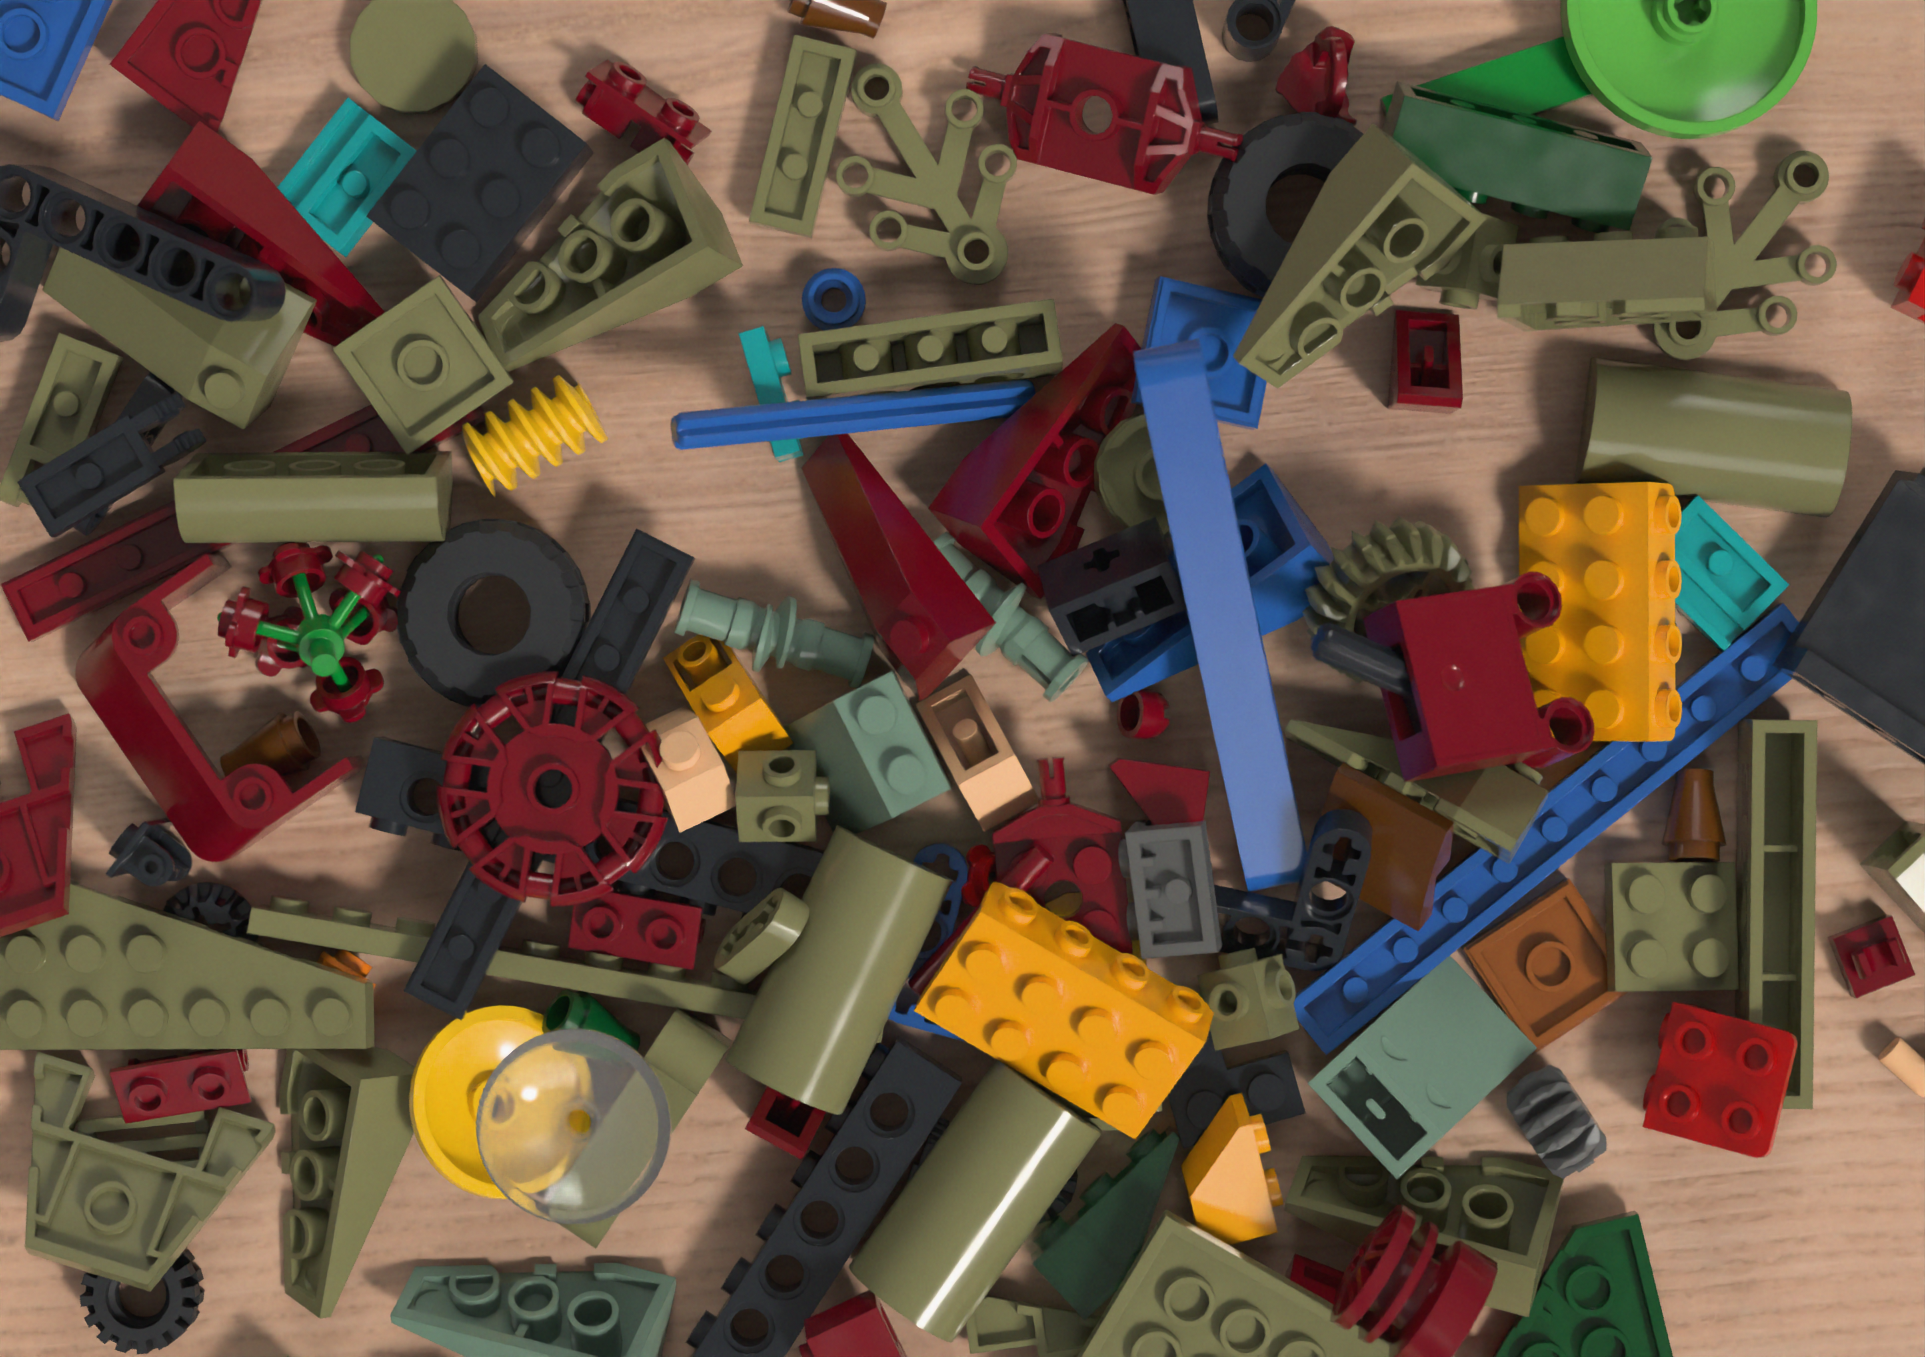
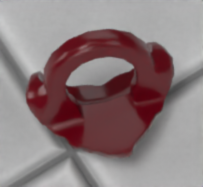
(1319, 75)

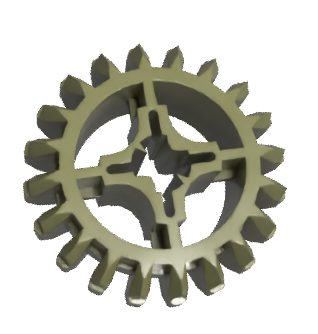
(1383, 569)

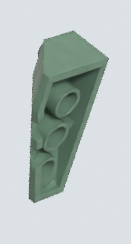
(539, 1312)

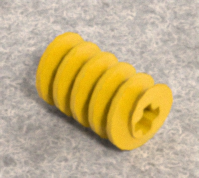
(533, 434)

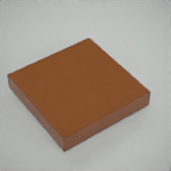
(1545, 964)

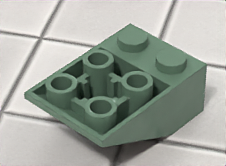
(1422, 1066)

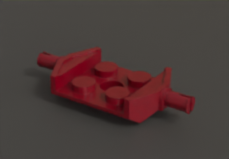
(1151, 103)
(1083, 852)

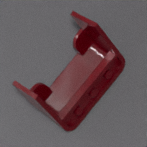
(209, 812)

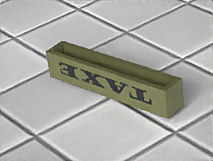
(1778, 886)

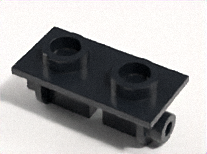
(150, 854)

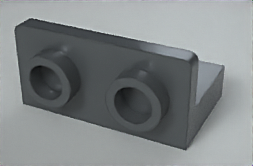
(1171, 889)

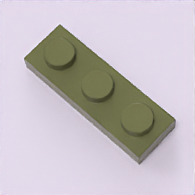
(803, 136)

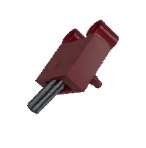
(1460, 678)

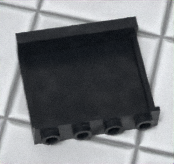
(1867, 623)

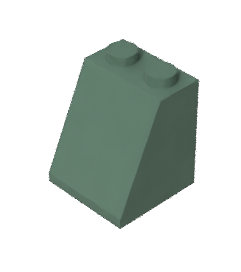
(872, 754)

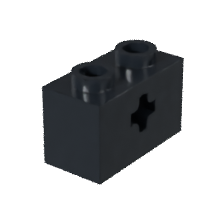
(1113, 586)

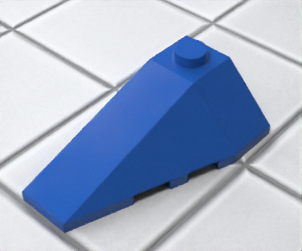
(1281, 563)

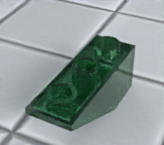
(1103, 1238)

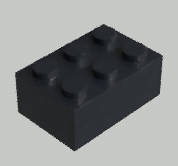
(480, 183)

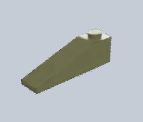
(1364, 238)
(205, 359)

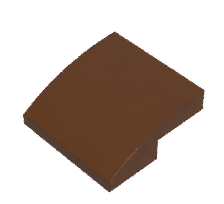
(1406, 848)

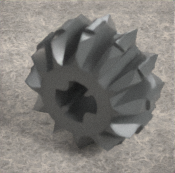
(1556, 1121)

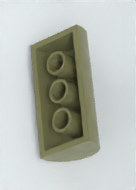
(1716, 436)
(315, 497)
(841, 975)
(973, 1201)

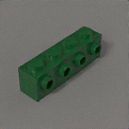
(1521, 158)

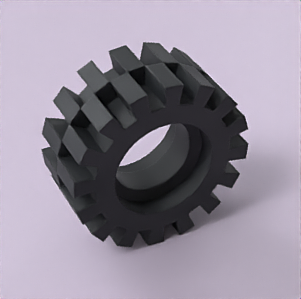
(144, 1332)

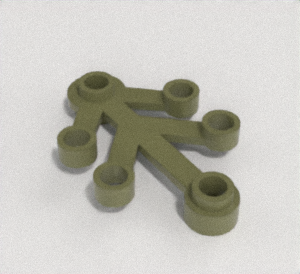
(934, 183)
(1736, 263)

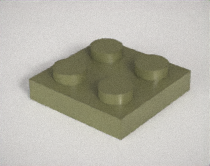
(423, 364)
(1671, 926)

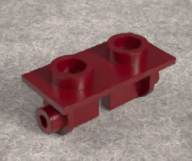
(624, 97)
(638, 929)
(181, 1084)

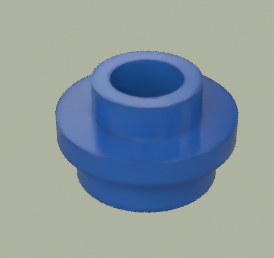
(827, 280)

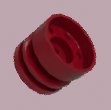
(1402, 1285)

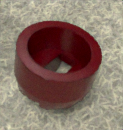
(1142, 714)

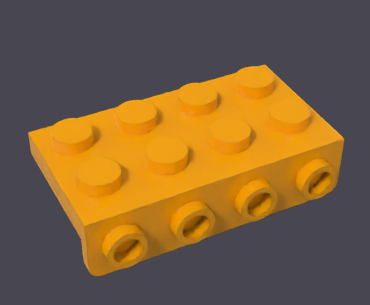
(1618, 591)
(1067, 1009)

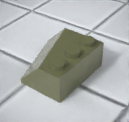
(1608, 281)

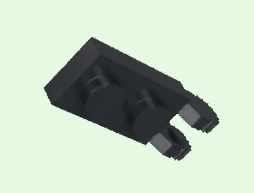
(105, 468)

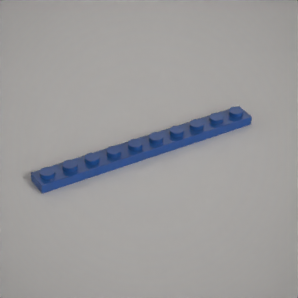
(1571, 818)

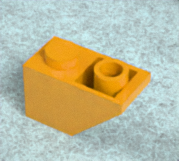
(726, 698)
(1226, 1178)

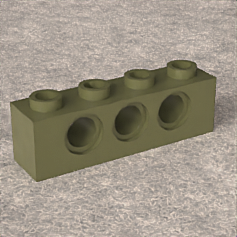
(933, 351)

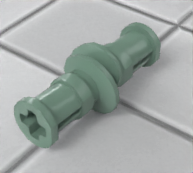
(774, 634)
(1018, 635)

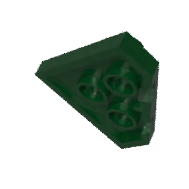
(1594, 1298)

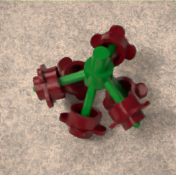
(313, 639)

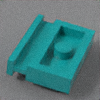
(345, 175)
(767, 366)
(1721, 576)

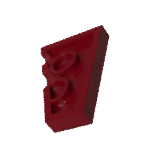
(190, 55)

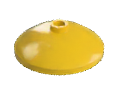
(450, 1085)

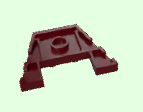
(39, 829)

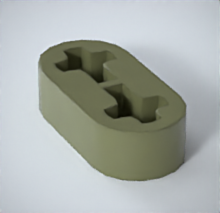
(761, 936)

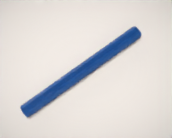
(848, 414)

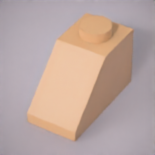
(977, 752)
(690, 770)

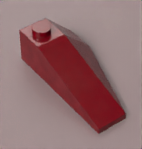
(232, 201)
(1029, 480)
(904, 583)

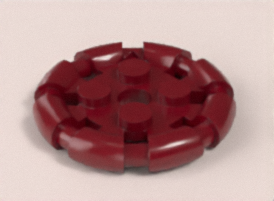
(513, 796)

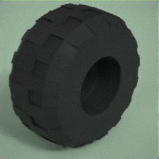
(1239, 189)
(441, 577)

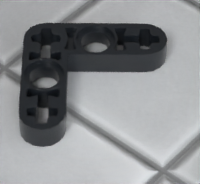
(1307, 912)

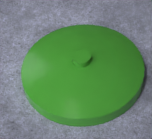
(1689, 62)

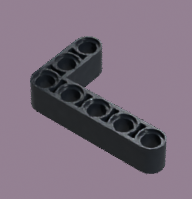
(106, 241)

